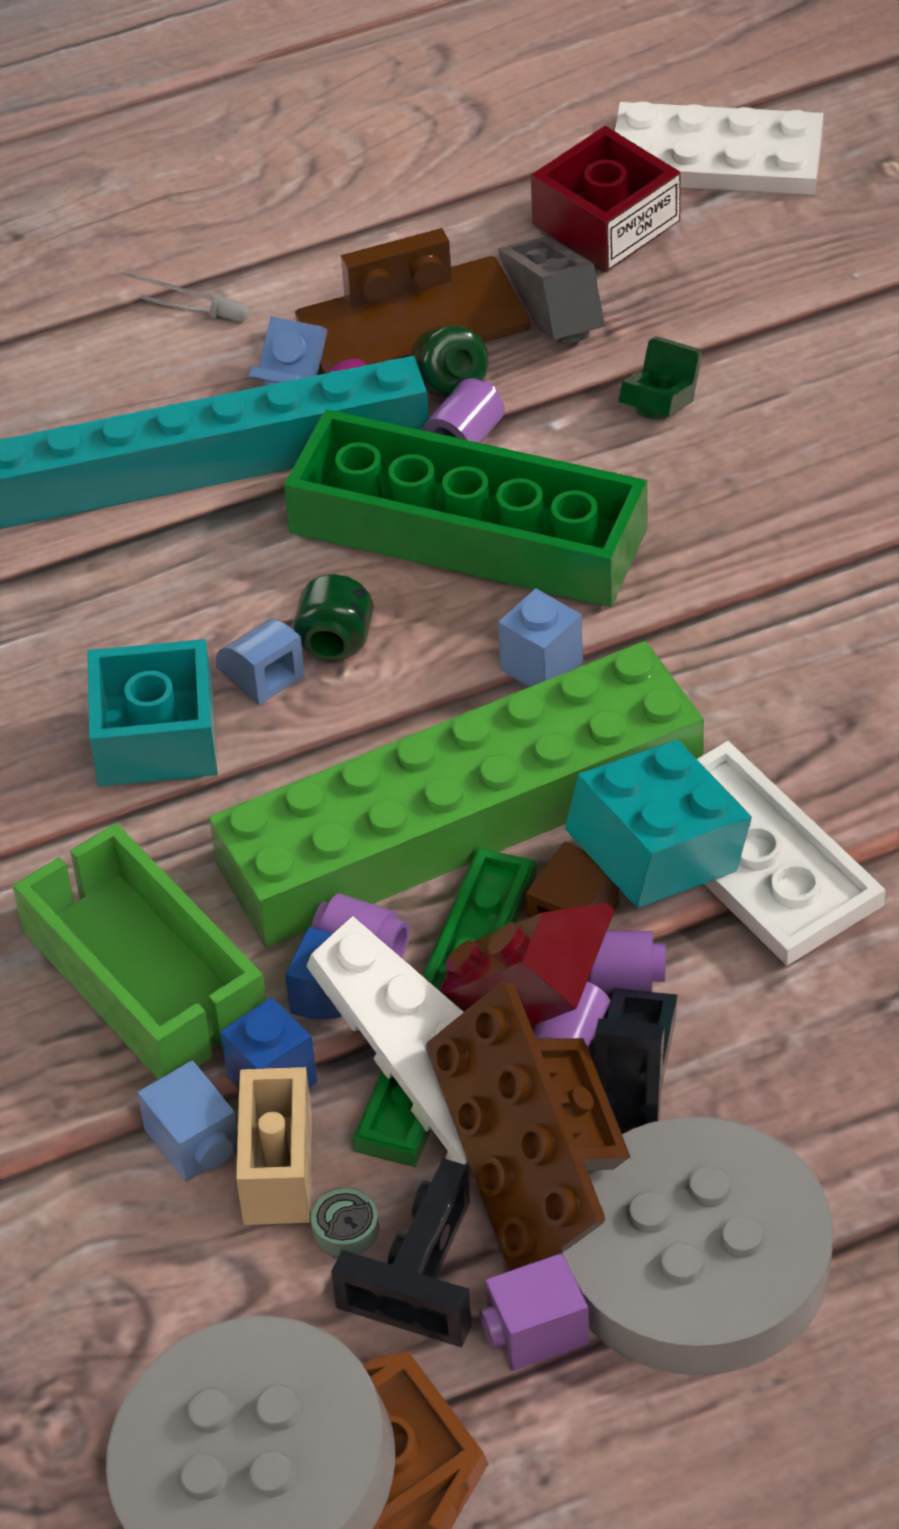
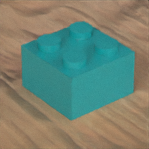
(151, 712)
(657, 823)

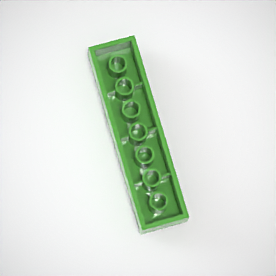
(444, 792)

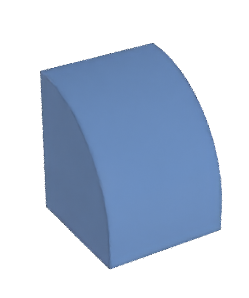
(263, 660)

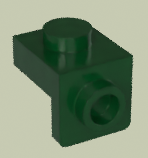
(665, 381)

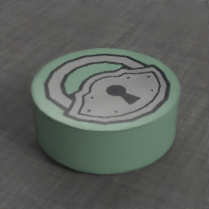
(345, 1221)

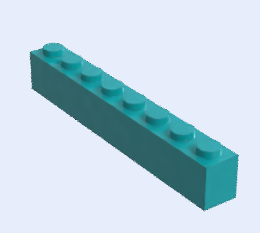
(194, 441)

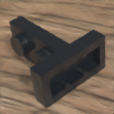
(634, 1054)
(406, 1287)

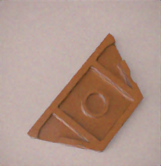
(433, 1450)

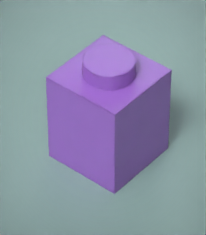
(535, 1312)

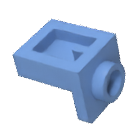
(289, 352)

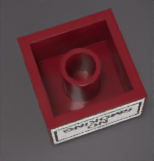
(605, 197)

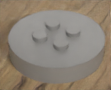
(704, 1248)
(252, 1432)

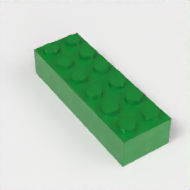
(467, 507)

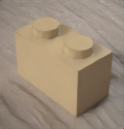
(274, 1146)

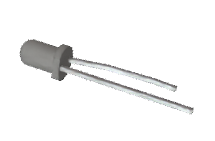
(219, 307)

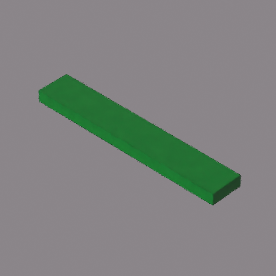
(486, 901)

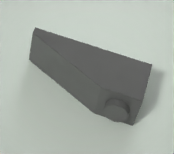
(555, 287)

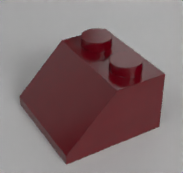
(542, 955)

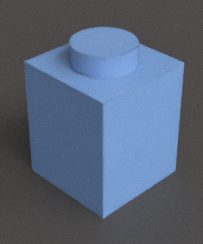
(540, 639)
(189, 1121)

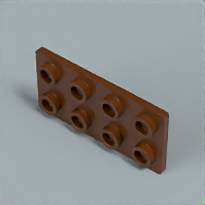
(405, 290)
(528, 1124)

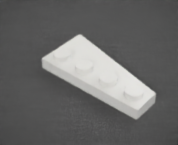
(395, 1014)

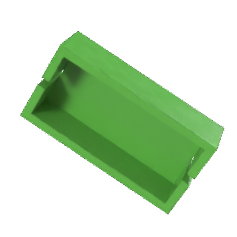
(139, 951)

